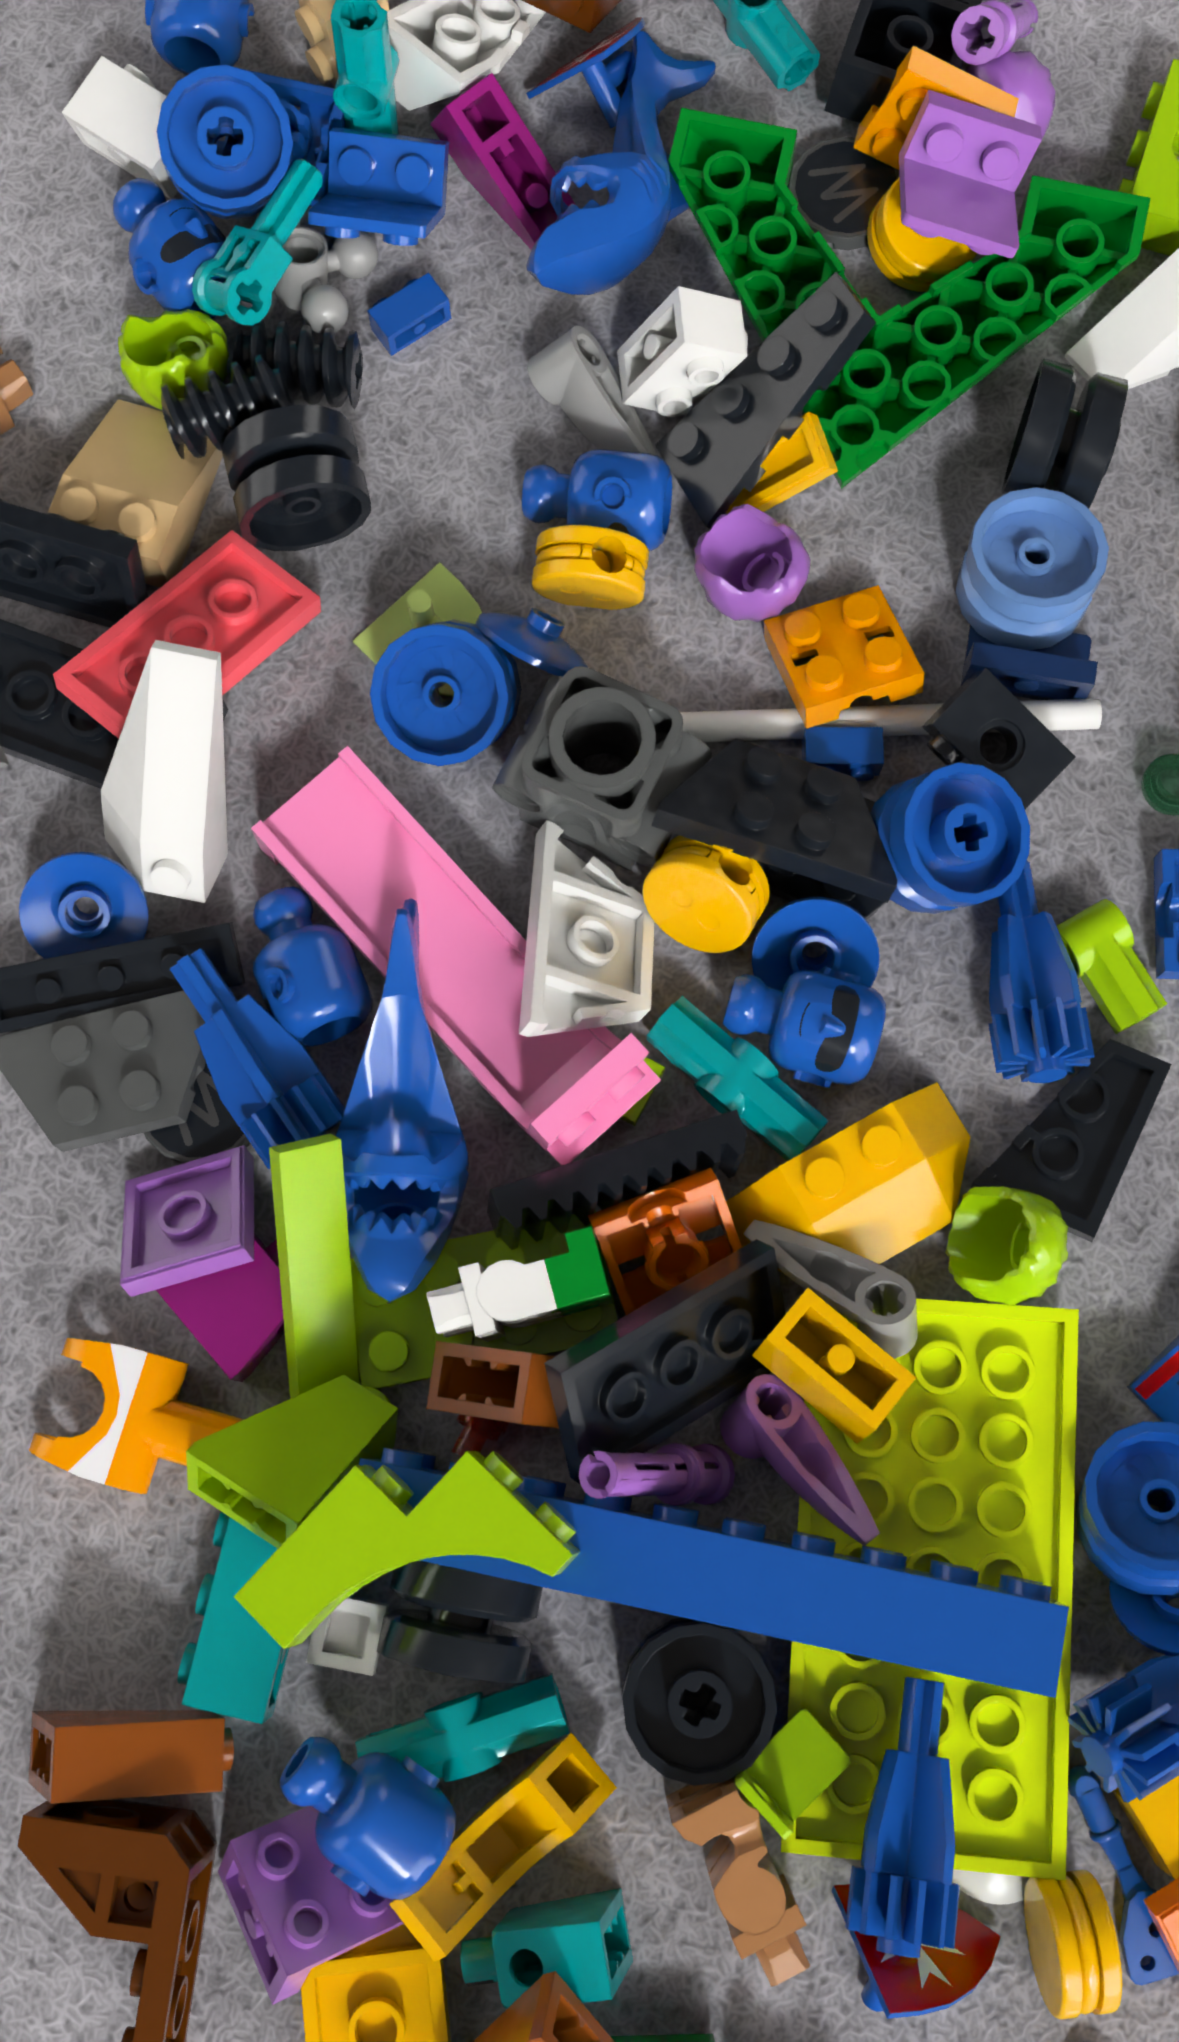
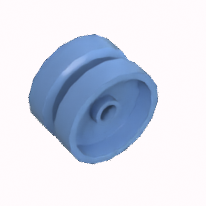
(1031, 568)

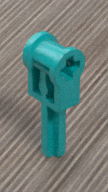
(255, 257)

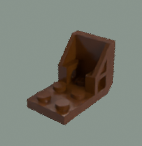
(137, 1879)

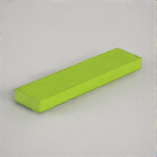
(314, 1261)

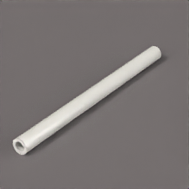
(895, 720)

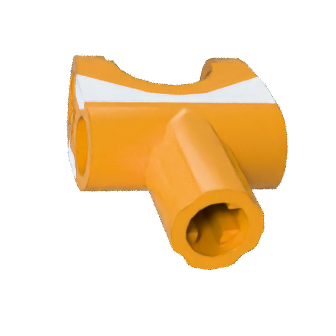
(137, 1420)

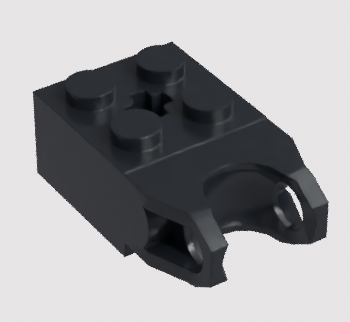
(879, 43)

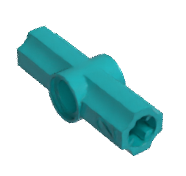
(772, 38)
(364, 66)
(736, 1077)
(475, 1729)

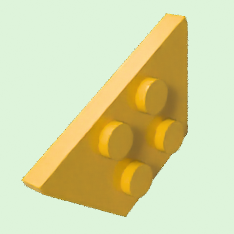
(378, 1994)

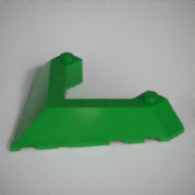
(917, 353)

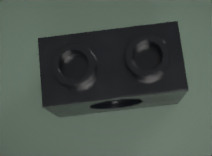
(982, 703)

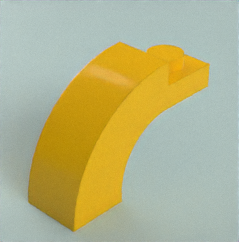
(503, 1842)

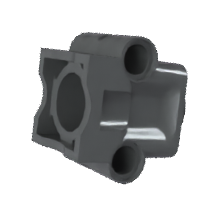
(607, 812)

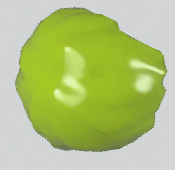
(170, 349)
(1006, 1244)

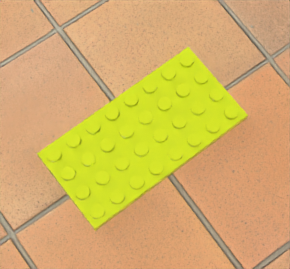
(979, 1478)

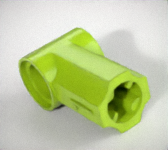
(1103, 958)

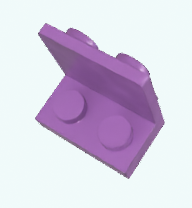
(964, 173)
(292, 1903)

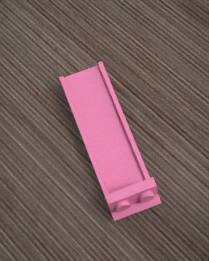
(360, 863)

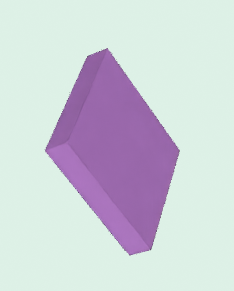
(188, 1221)

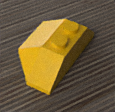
(871, 1183)

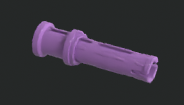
(993, 24)
(671, 1474)

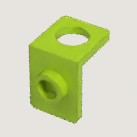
(792, 1771)

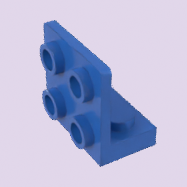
(383, 186)

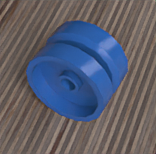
(215, 105)
(408, 697)
(952, 837)
(1114, 1514)

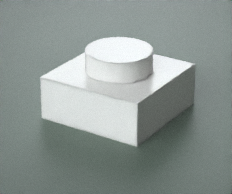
(349, 1637)

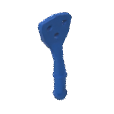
(1134, 1934)

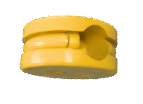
(903, 254)
(590, 567)
(705, 895)
(1073, 1945)

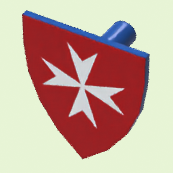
(600, 78)
(927, 1983)

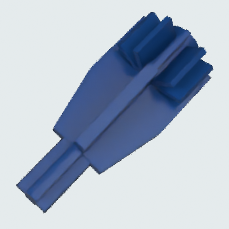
(1034, 993)
(256, 1063)
(1132, 1729)
(909, 1838)

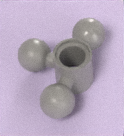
(305, 281)

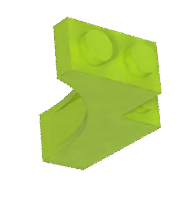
(372, 1529)

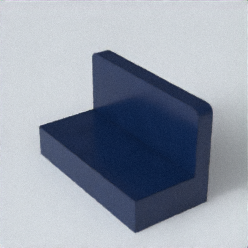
(1035, 674)

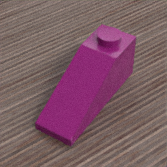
(500, 158)

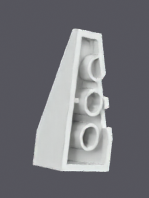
(454, 44)
(1138, 335)
(168, 776)

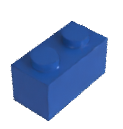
(409, 313)
(845, 750)

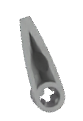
(584, 384)
(852, 1285)

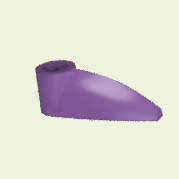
(777, 1425)

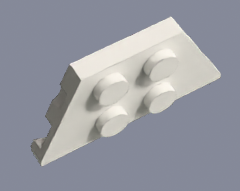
(583, 944)

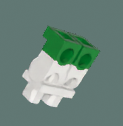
(521, 1293)

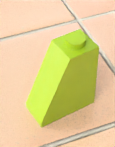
(290, 1456)

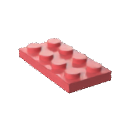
(220, 602)

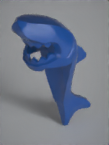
(604, 244)
(401, 1135)

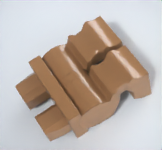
(743, 1876)

